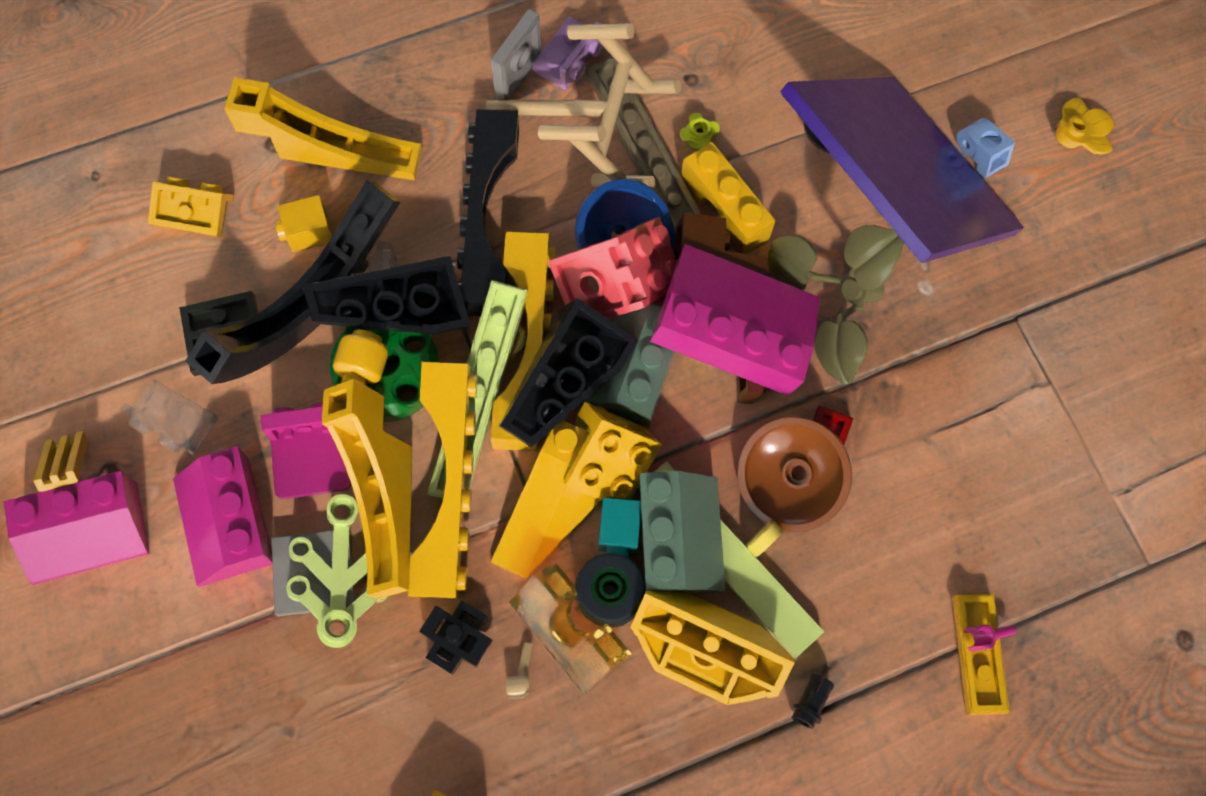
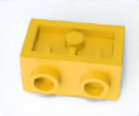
(188, 208)

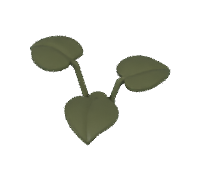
(873, 256)

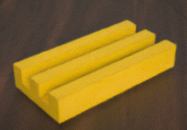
(53, 462)

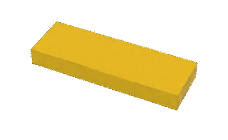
(981, 669)

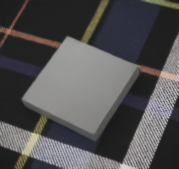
(516, 56)
(286, 568)

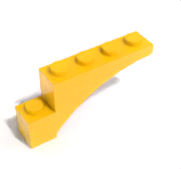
(315, 138)
(380, 480)

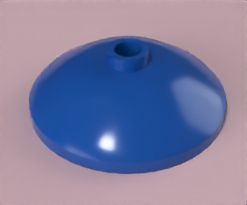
(617, 208)

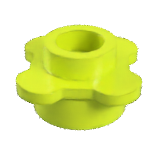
(695, 139)

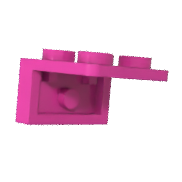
(303, 453)

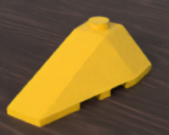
(546, 505)

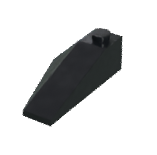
(400, 298)
(571, 364)

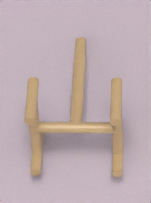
(580, 135)

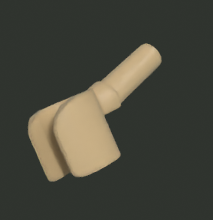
(518, 686)

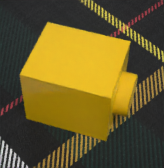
(303, 223)

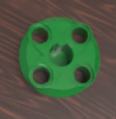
(400, 372)

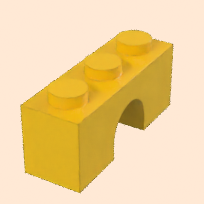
(714, 179)

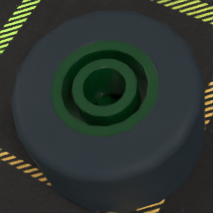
(607, 603)

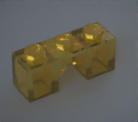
(546, 609)

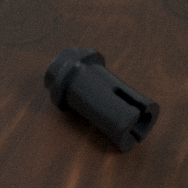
(811, 702)

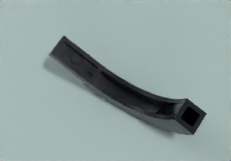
(266, 336)

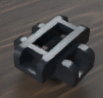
(453, 634)

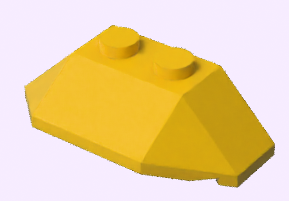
(710, 648)

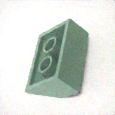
(640, 383)
(682, 532)

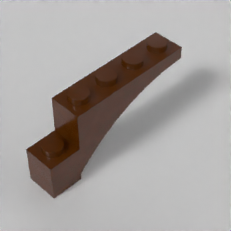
(710, 235)

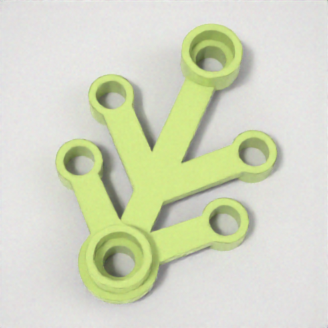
(336, 580)

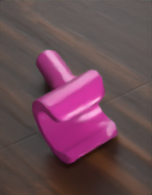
(985, 636)

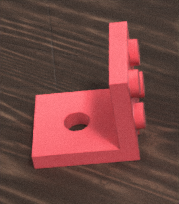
(629, 270)

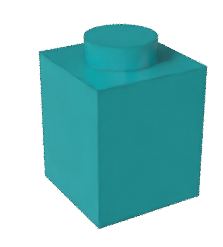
(619, 526)

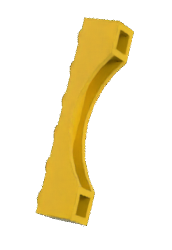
(527, 268)
(437, 562)

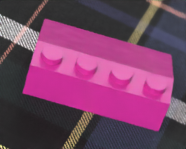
(738, 321)

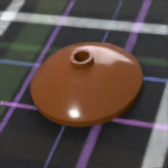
(769, 478)

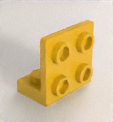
(611, 455)

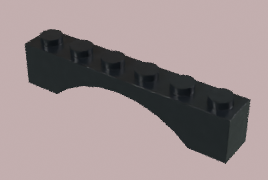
(494, 151)

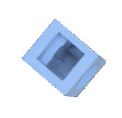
(986, 146)

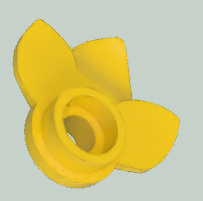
(1084, 127)

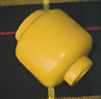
(361, 357)

